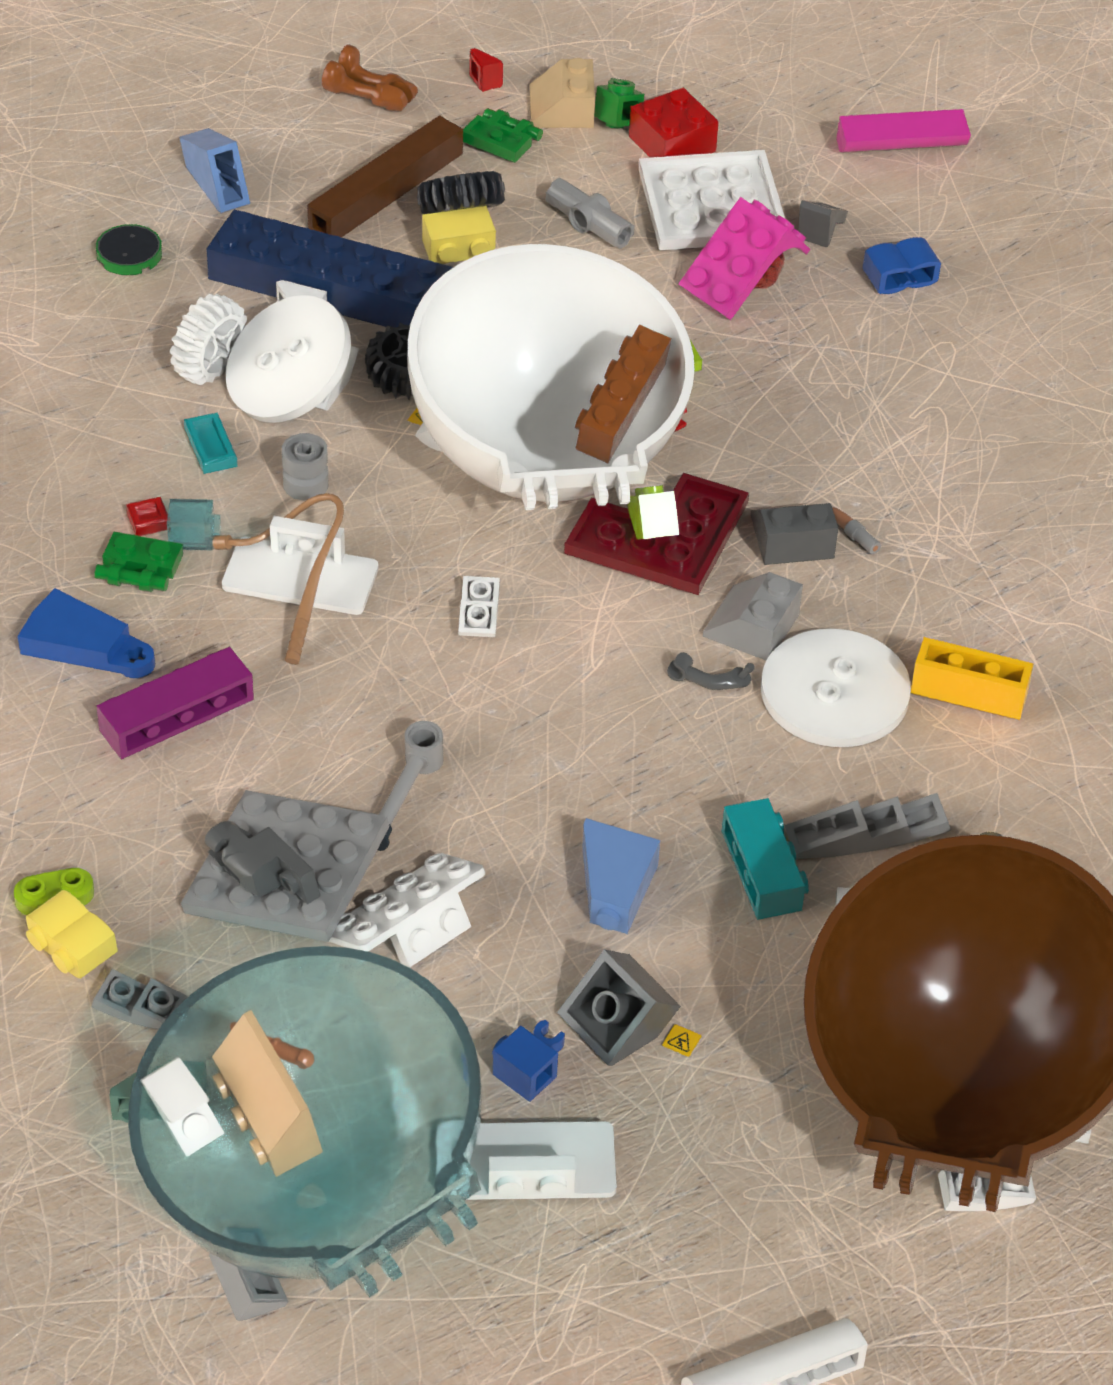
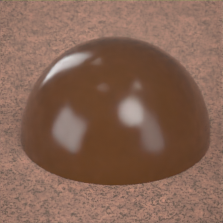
(967, 1009)

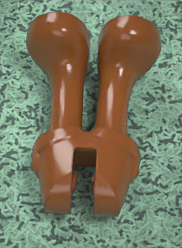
(351, 78)

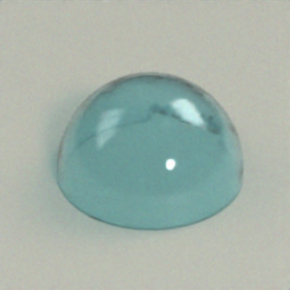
(387, 1095)

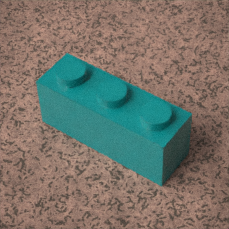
(764, 858)

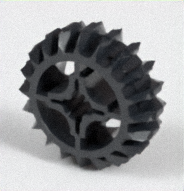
(461, 192)
(388, 361)

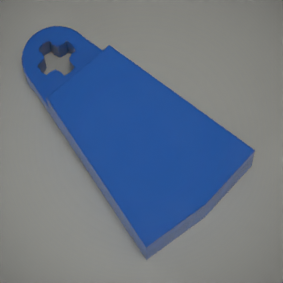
(83, 636)

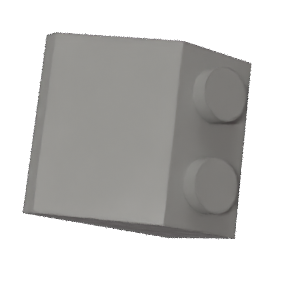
(756, 614)

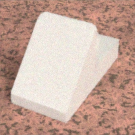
(182, 1106)

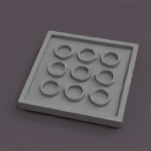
(328, 838)

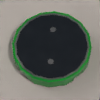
(129, 249)

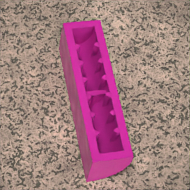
(902, 130)

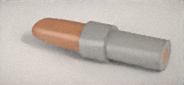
(856, 531)

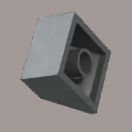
(796, 533)
(618, 1007)

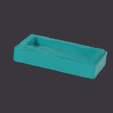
(210, 443)

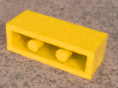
(971, 678)

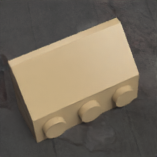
(264, 1098)

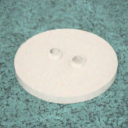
(288, 359)
(835, 687)

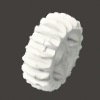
(206, 338)

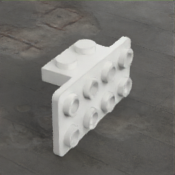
(283, 565)
(415, 912)
(545, 1160)

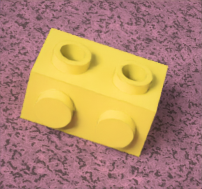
(458, 234)

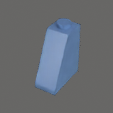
(216, 168)
(616, 873)

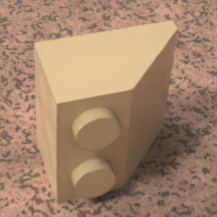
(564, 95)

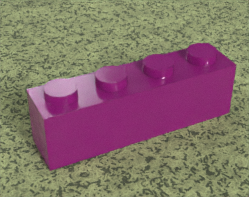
(175, 702)

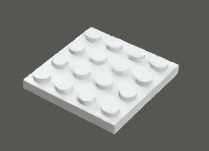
(697, 191)

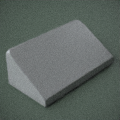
(247, 1291)

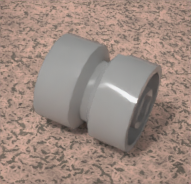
(305, 466)

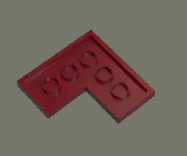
(682, 561)

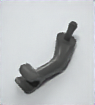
(682, 669)

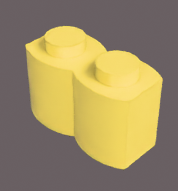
(70, 934)

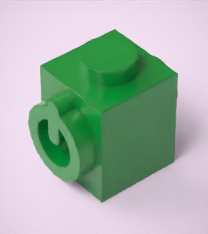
(615, 102)

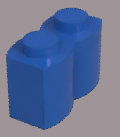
(901, 265)

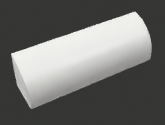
(800, 1360)

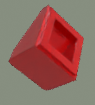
(485, 70)

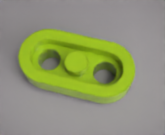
(47, 885)

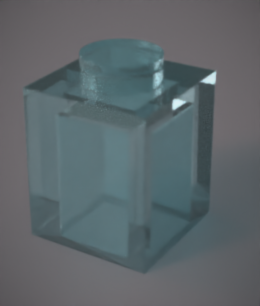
(193, 523)

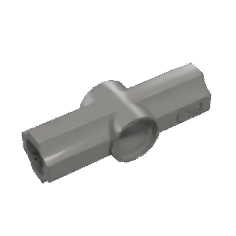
(589, 213)

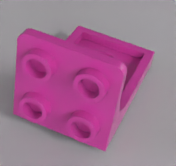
(740, 256)

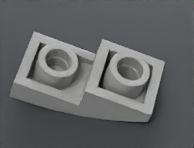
(136, 1002)

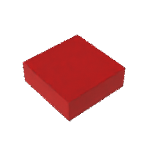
(147, 516)

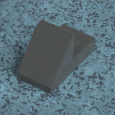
(819, 221)

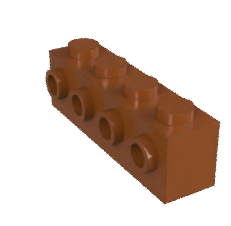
(622, 394)

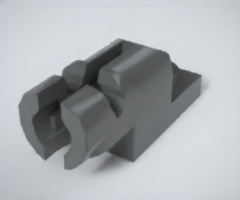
(261, 861)

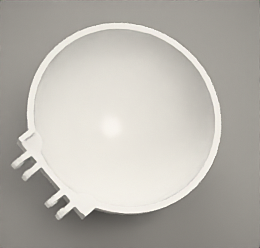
(512, 357)

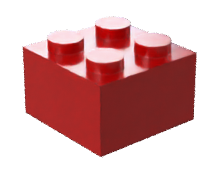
(673, 126)

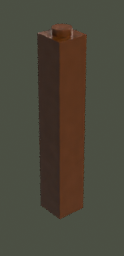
(386, 178)

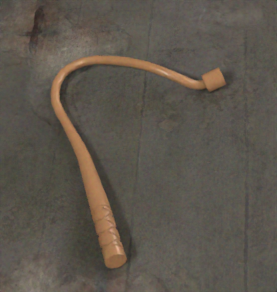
(303, 616)

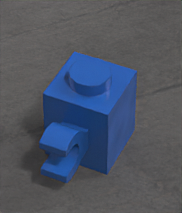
(527, 1060)

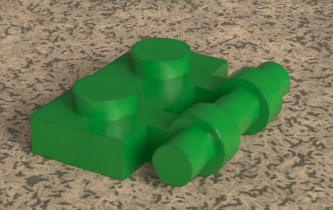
(501, 134)
(139, 562)

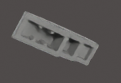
(872, 828)

